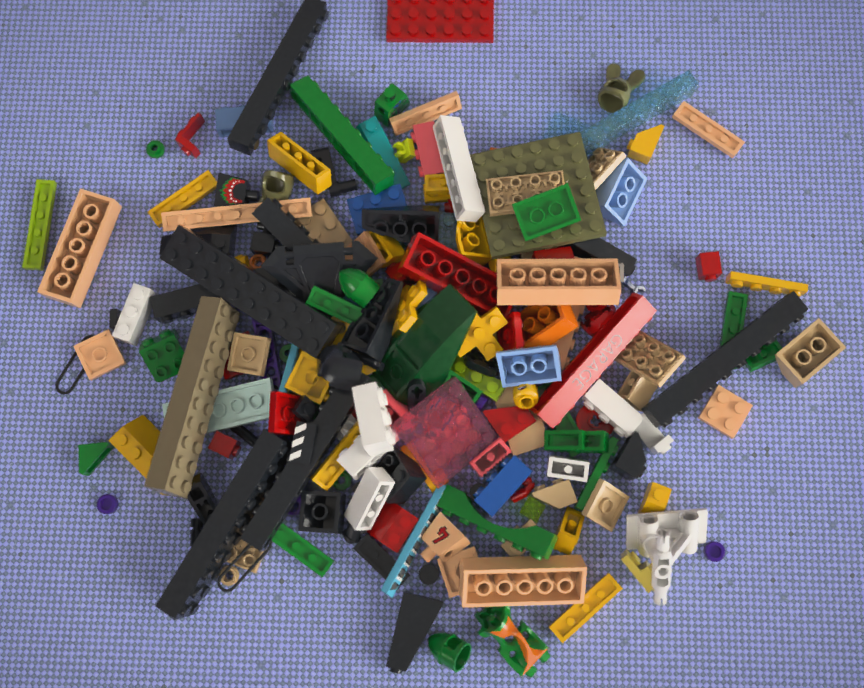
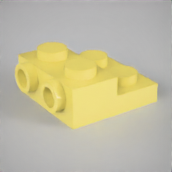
(641, 572)

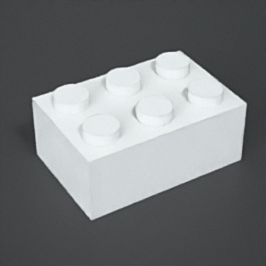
(373, 418)

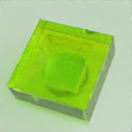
(532, 509)

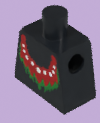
(234, 191)

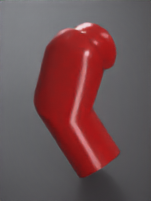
(522, 493)

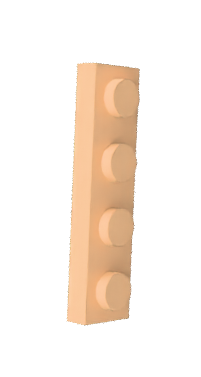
(425, 113)
(708, 129)

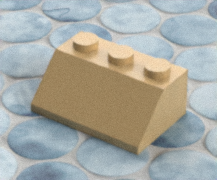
(808, 353)

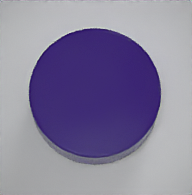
(482, 402)
(107, 504)
(714, 551)

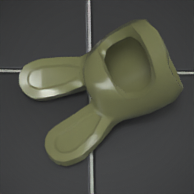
(617, 91)
(276, 185)

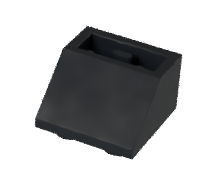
(405, 473)

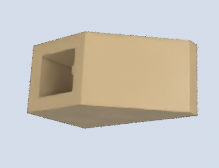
(557, 496)

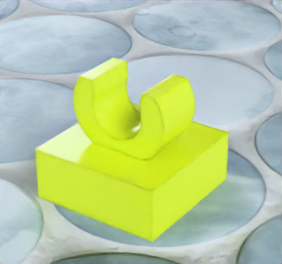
(405, 150)

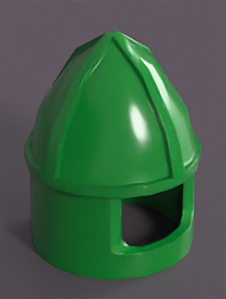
(358, 286)
(449, 650)

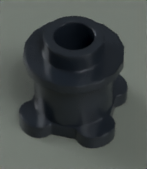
(352, 536)

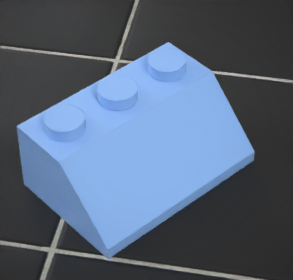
(620, 192)
(529, 365)

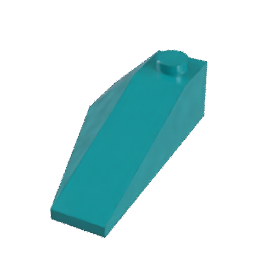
(375, 135)

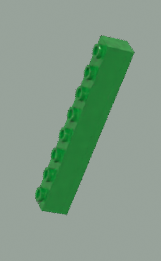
(342, 135)

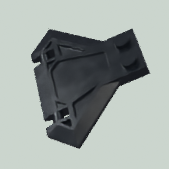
(316, 265)

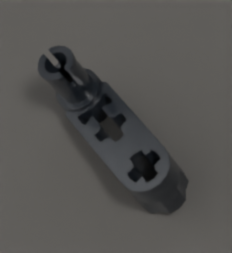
(337, 187)

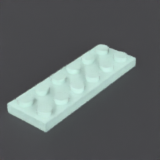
(239, 405)

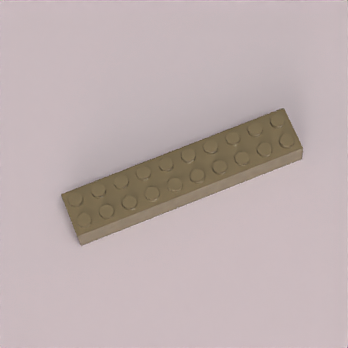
(193, 398)

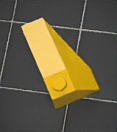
(472, 241)

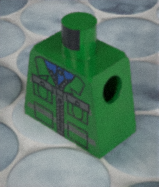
(392, 102)

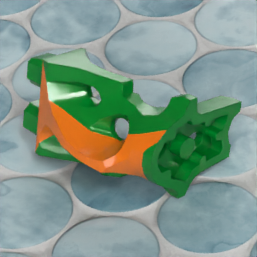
(526, 649)

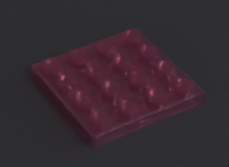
(445, 432)

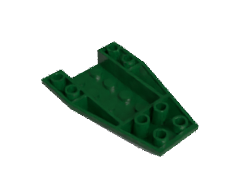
(428, 345)

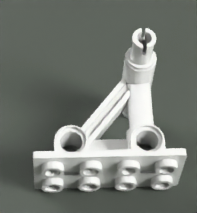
(663, 538)

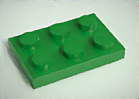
(546, 212)

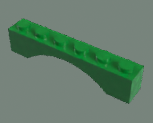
(533, 539)

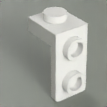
(653, 437)

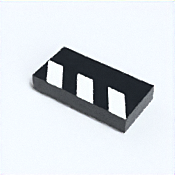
(303, 442)

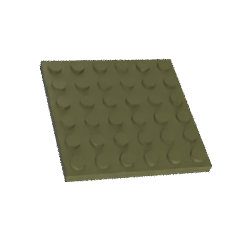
(539, 156)

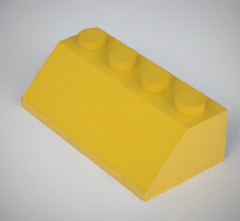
(137, 443)

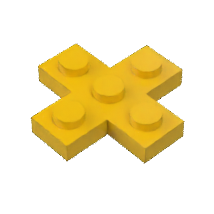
(409, 300)
(481, 334)

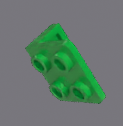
(162, 354)

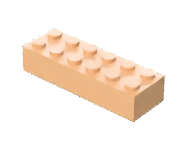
(80, 248)
(558, 282)
(522, 581)

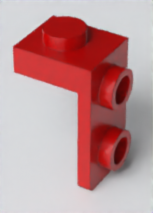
(187, 133)

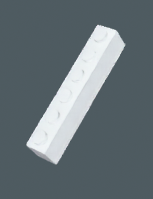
(458, 169)

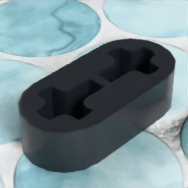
(481, 364)
(412, 396)

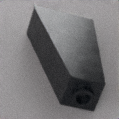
(601, 249)
(412, 626)

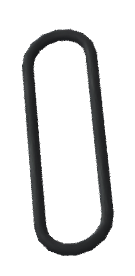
(65, 369)
(246, 573)

